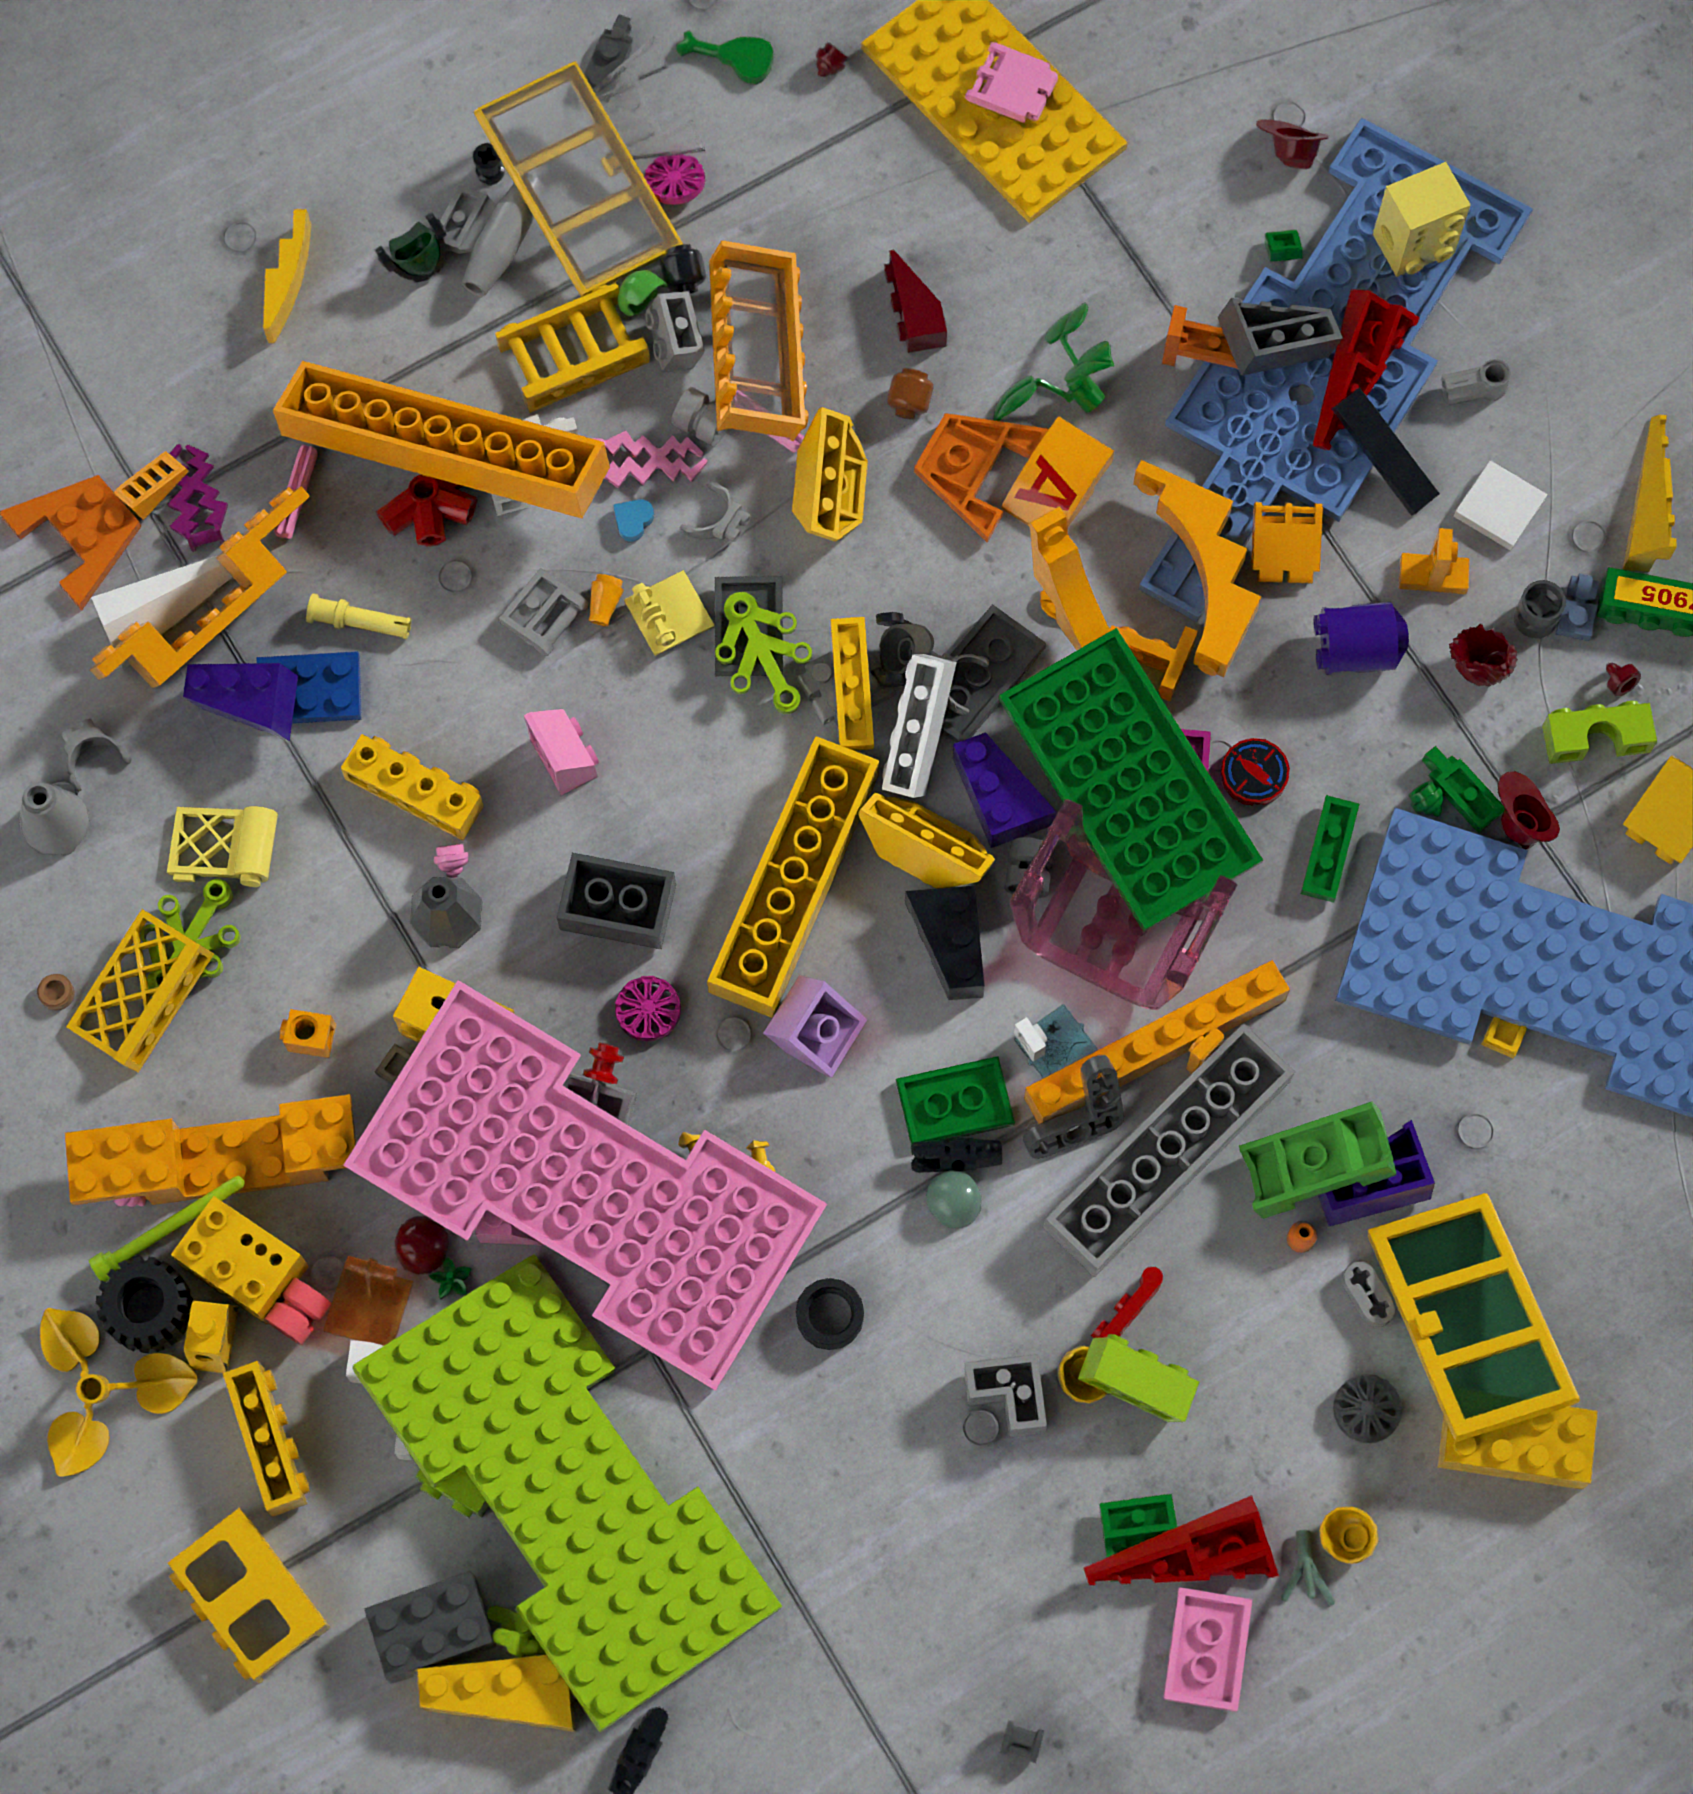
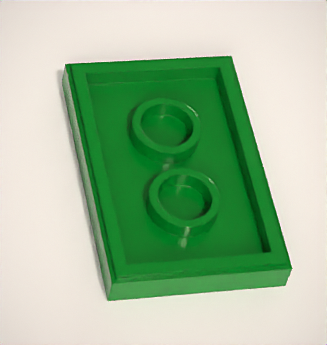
(955, 1101)

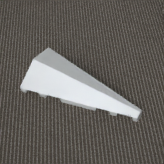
(160, 599)

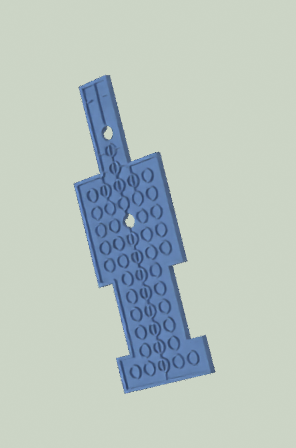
(1251, 419)

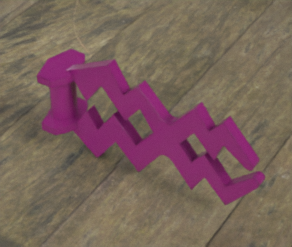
(183, 524)

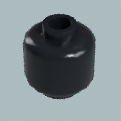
(683, 268)

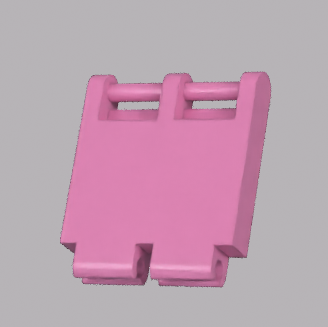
(1014, 85)

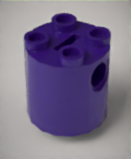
(1360, 638)

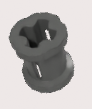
(1022, 1741)

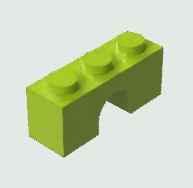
(1627, 725)

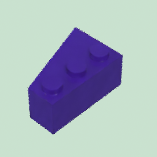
(1000, 792)

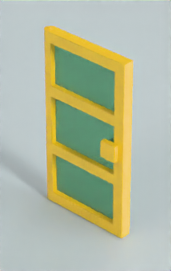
(1472, 1317)

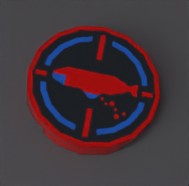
(1255, 772)

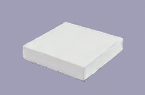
(1500, 505)

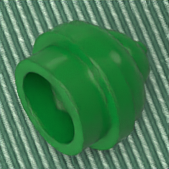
(1427, 799)

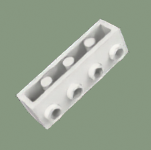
(918, 725)

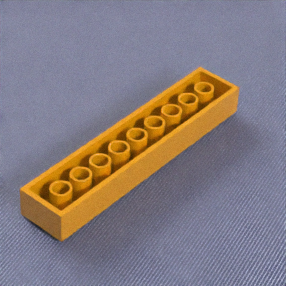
(442, 439)

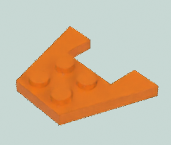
(963, 456)
(89, 521)

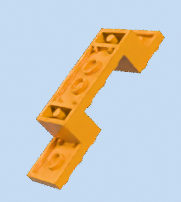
(247, 563)
(189, 1162)

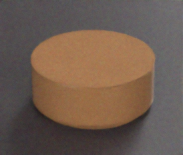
(55, 992)

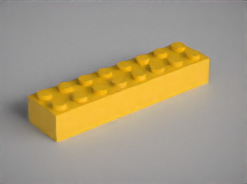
(793, 877)

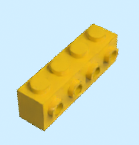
(412, 786)
(265, 1439)

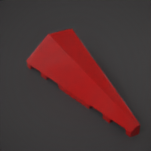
(1369, 336)
(1213, 1545)

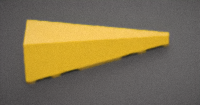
(1652, 511)

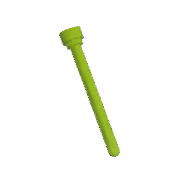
(103, 1263)

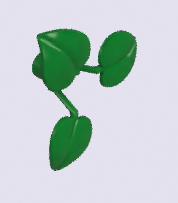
(1080, 385)

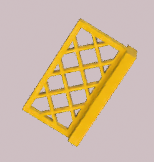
(159, 1009)

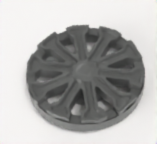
(1367, 1409)

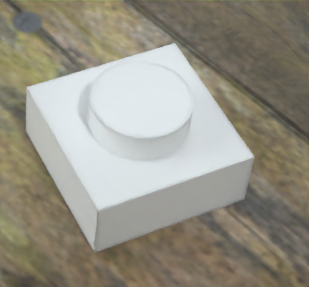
(1031, 1038)

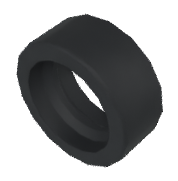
(817, 1289)

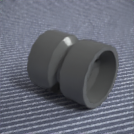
(1539, 609)
(1020, 856)

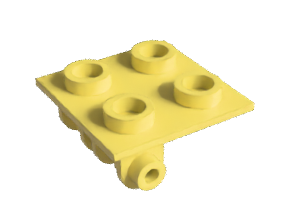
(668, 612)

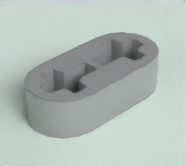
(1375, 1289)

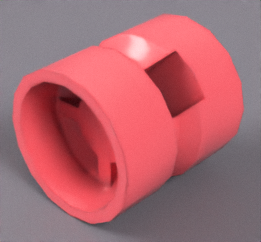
(297, 1311)

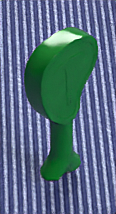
(746, 55)

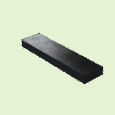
(1385, 451)

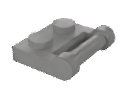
(534, 606)

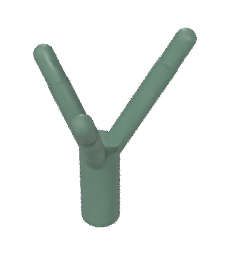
(1306, 1564)

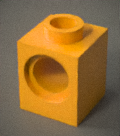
(319, 1043)

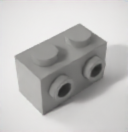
(674, 331)

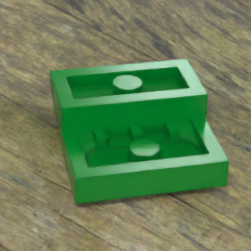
(1135, 1521)

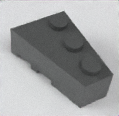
(1275, 336)

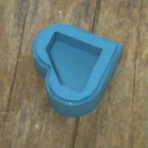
(632, 518)

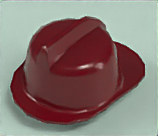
(1293, 144)
(1526, 813)

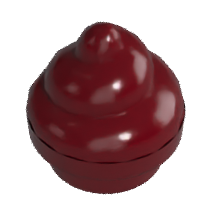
(830, 60)

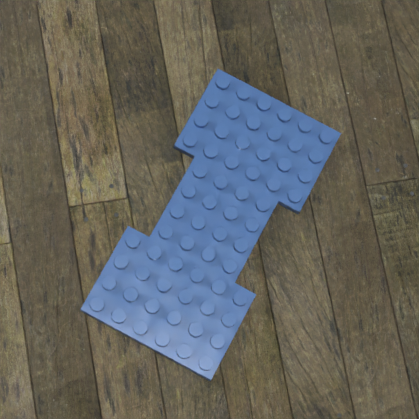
(1462, 937)

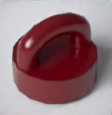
(1622, 678)

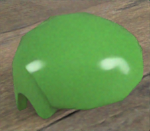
(638, 291)

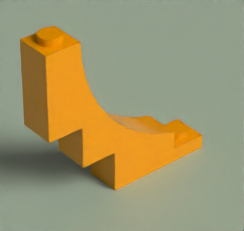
(1198, 520)
(1064, 580)

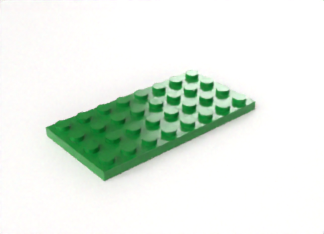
(1140, 783)

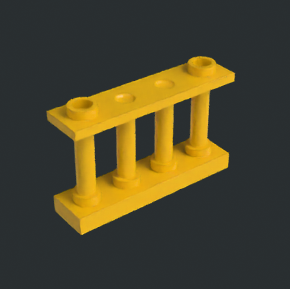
(579, 377)

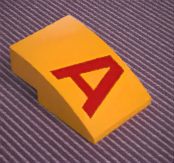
(1058, 474)

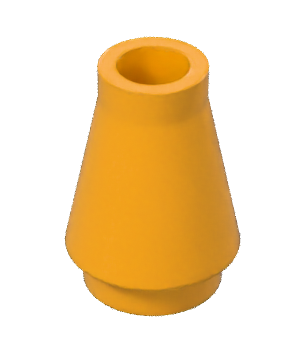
(605, 596)

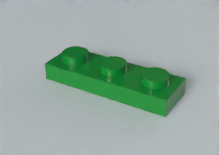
(1330, 848)

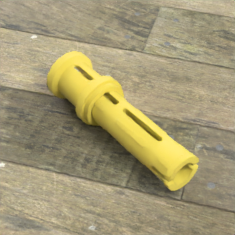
(342, 614)

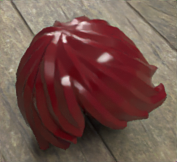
(1483, 656)

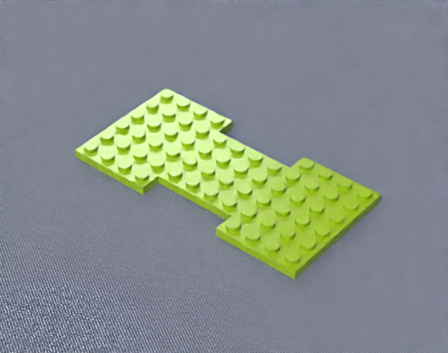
(628, 1580)

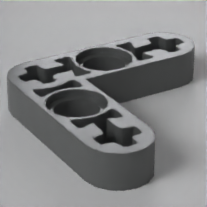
(1095, 1119)

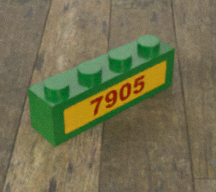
(1646, 601)

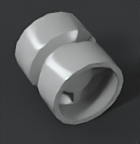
(699, 415)

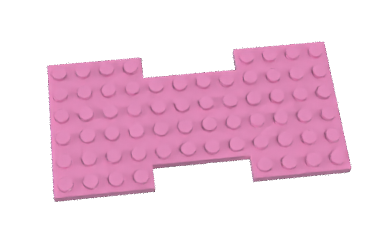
(493, 1129)

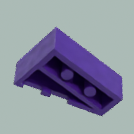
(245, 693)
(1410, 1185)

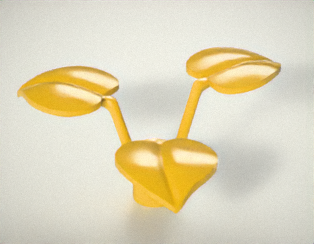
(75, 1439)

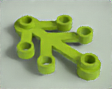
(759, 646)
(195, 928)

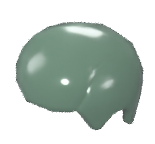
(954, 1199)

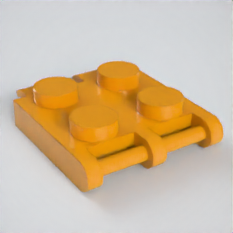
(1286, 543)

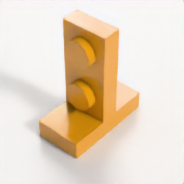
(1437, 571)
(1161, 656)

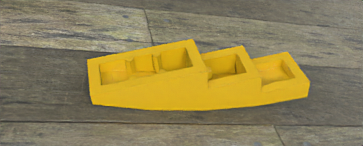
(285, 281)

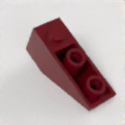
(919, 309)

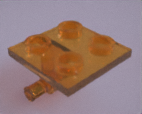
(368, 1302)

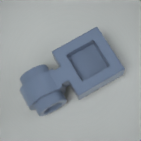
(1578, 616)

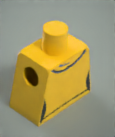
(210, 1334)

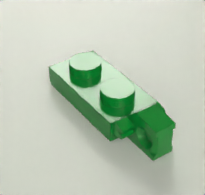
(1463, 789)

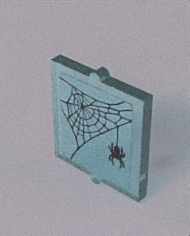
(1065, 1042)

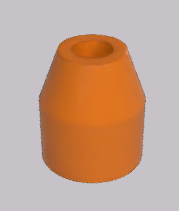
(1299, 1243)

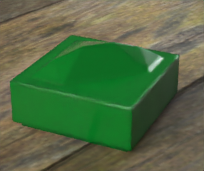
(1283, 245)

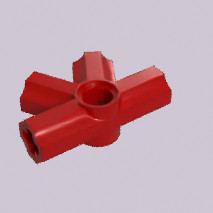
(428, 512)

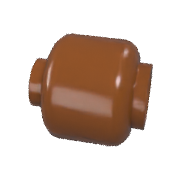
(910, 393)

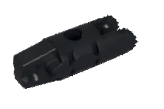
(955, 1155)
(639, 1752)

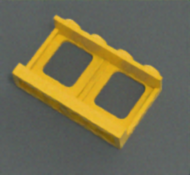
(264, 1580)

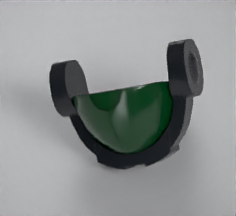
(417, 252)

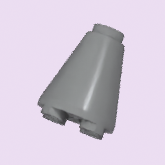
(53, 819)

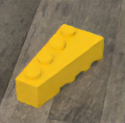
(500, 1690)

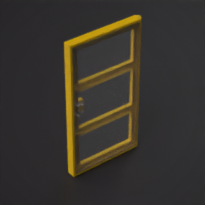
(578, 178)

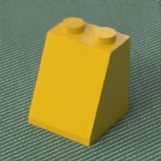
(1666, 812)

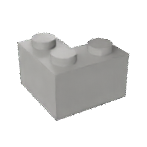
(1016, 1384)

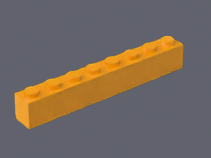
(1163, 1039)

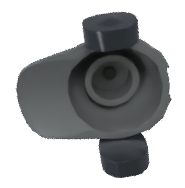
(898, 646)

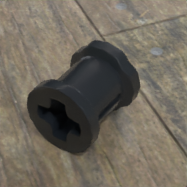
(488, 164)

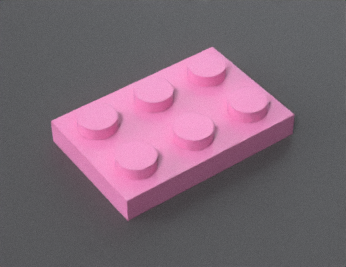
(1207, 1649)

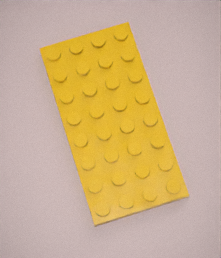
(935, 59)

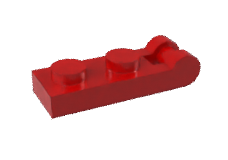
(1130, 1306)

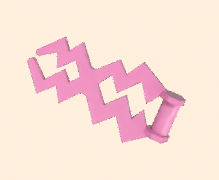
(657, 460)

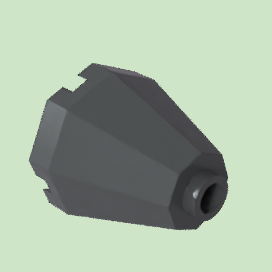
(446, 912)

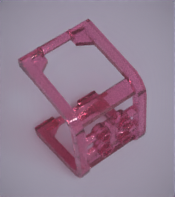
(1175, 962)

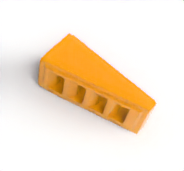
(136, 484)

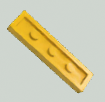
(852, 683)

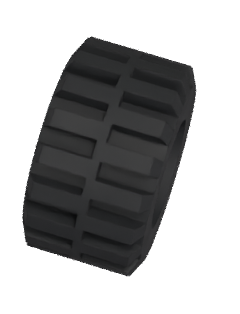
(128, 1281)

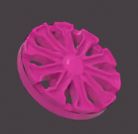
(675, 178)
(648, 1008)

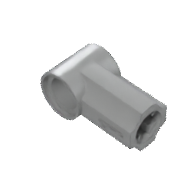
(1473, 384)

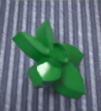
(451, 1278)

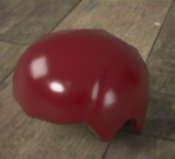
(421, 1245)

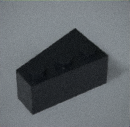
(952, 937)

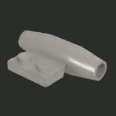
(486, 230)

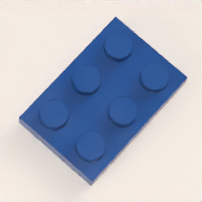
(326, 685)

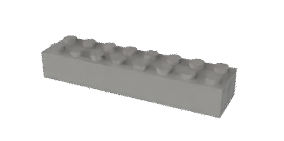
(1168, 1150)

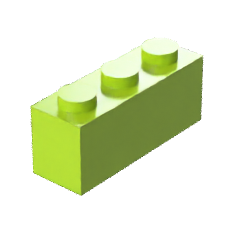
(1139, 1378)

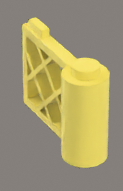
(249, 849)

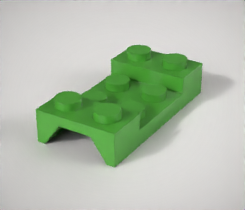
(1318, 1158)

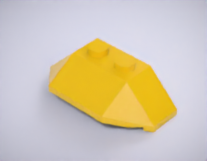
(830, 477)
(923, 842)

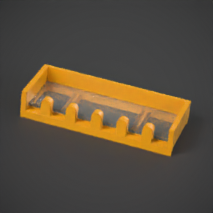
(757, 340)

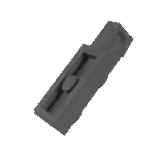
(610, 51)

